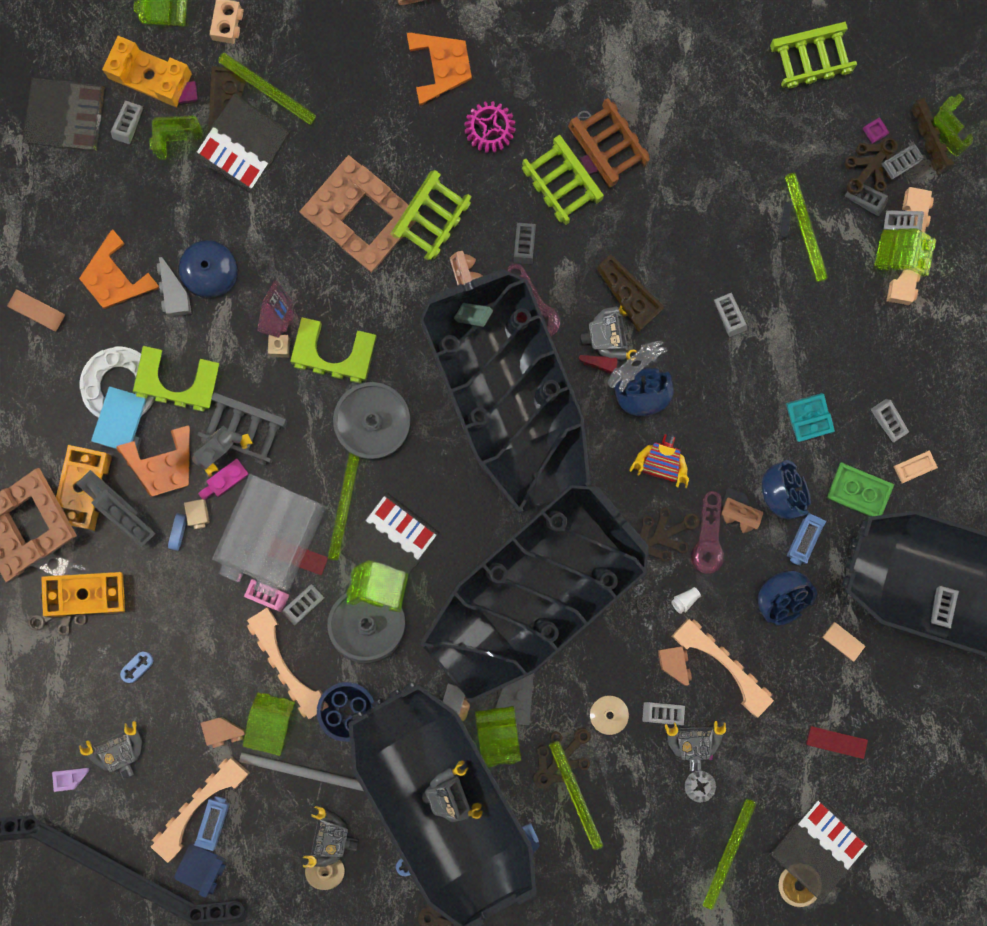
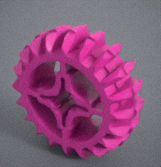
(484, 142)

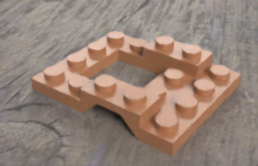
(339, 197)
(14, 551)

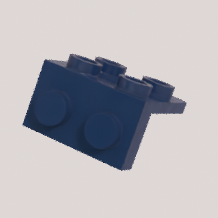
(200, 869)

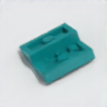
(810, 417)

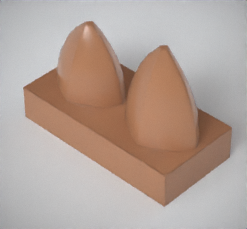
(461, 264)
(746, 515)

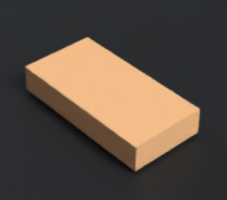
(915, 467)
(843, 641)

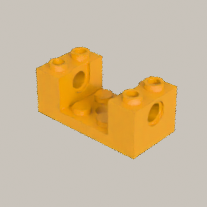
(129, 65)
(78, 505)
(103, 589)

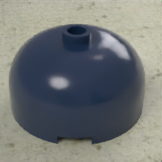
(216, 277)
(646, 401)
(779, 491)
(782, 590)
(338, 697)

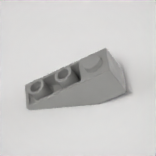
(176, 298)

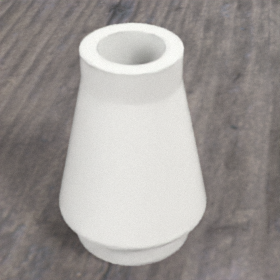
(685, 600)

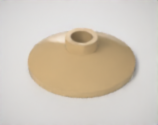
(602, 707)
(334, 878)

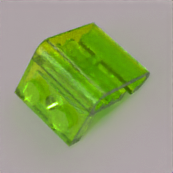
(161, 12)
(950, 126)
(172, 129)
(905, 250)
(377, 585)
(268, 723)
(498, 736)

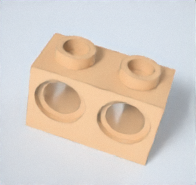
(221, 21)

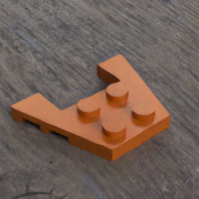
(448, 62)
(107, 281)
(162, 471)

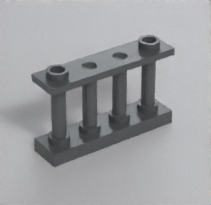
(257, 416)
(115, 508)

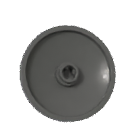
(371, 420)
(364, 630)

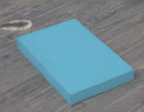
(118, 418)

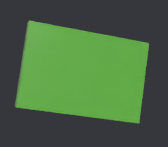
(860, 490)

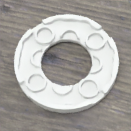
(98, 366)

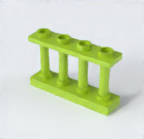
(817, 36)
(570, 163)
(423, 198)

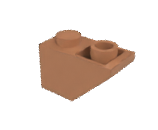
(673, 663)
(219, 730)

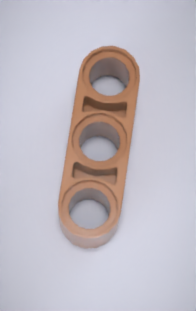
(36, 310)

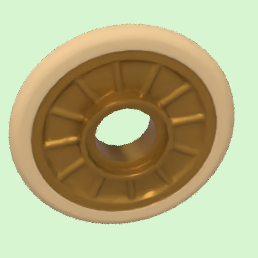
(790, 894)

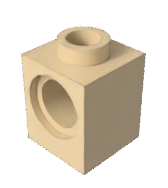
(279, 346)
(197, 513)

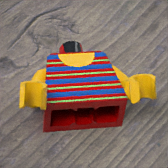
(662, 461)

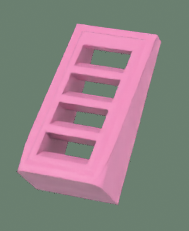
(280, 602)

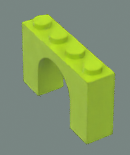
(354, 367)
(148, 383)

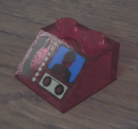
(275, 311)

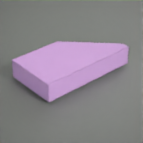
(68, 778)

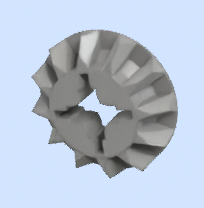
(691, 784)

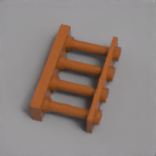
(600, 158)

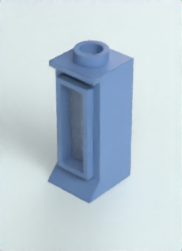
(805, 539)
(212, 823)

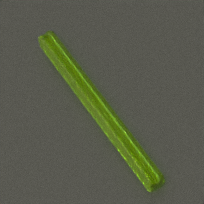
(267, 88)
(806, 227)
(343, 507)
(576, 795)
(729, 854)

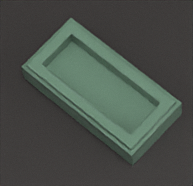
(473, 314)

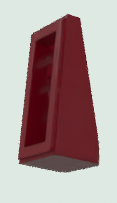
(598, 362)

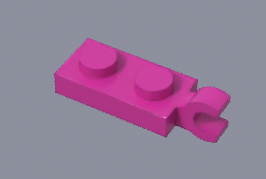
(224, 479)

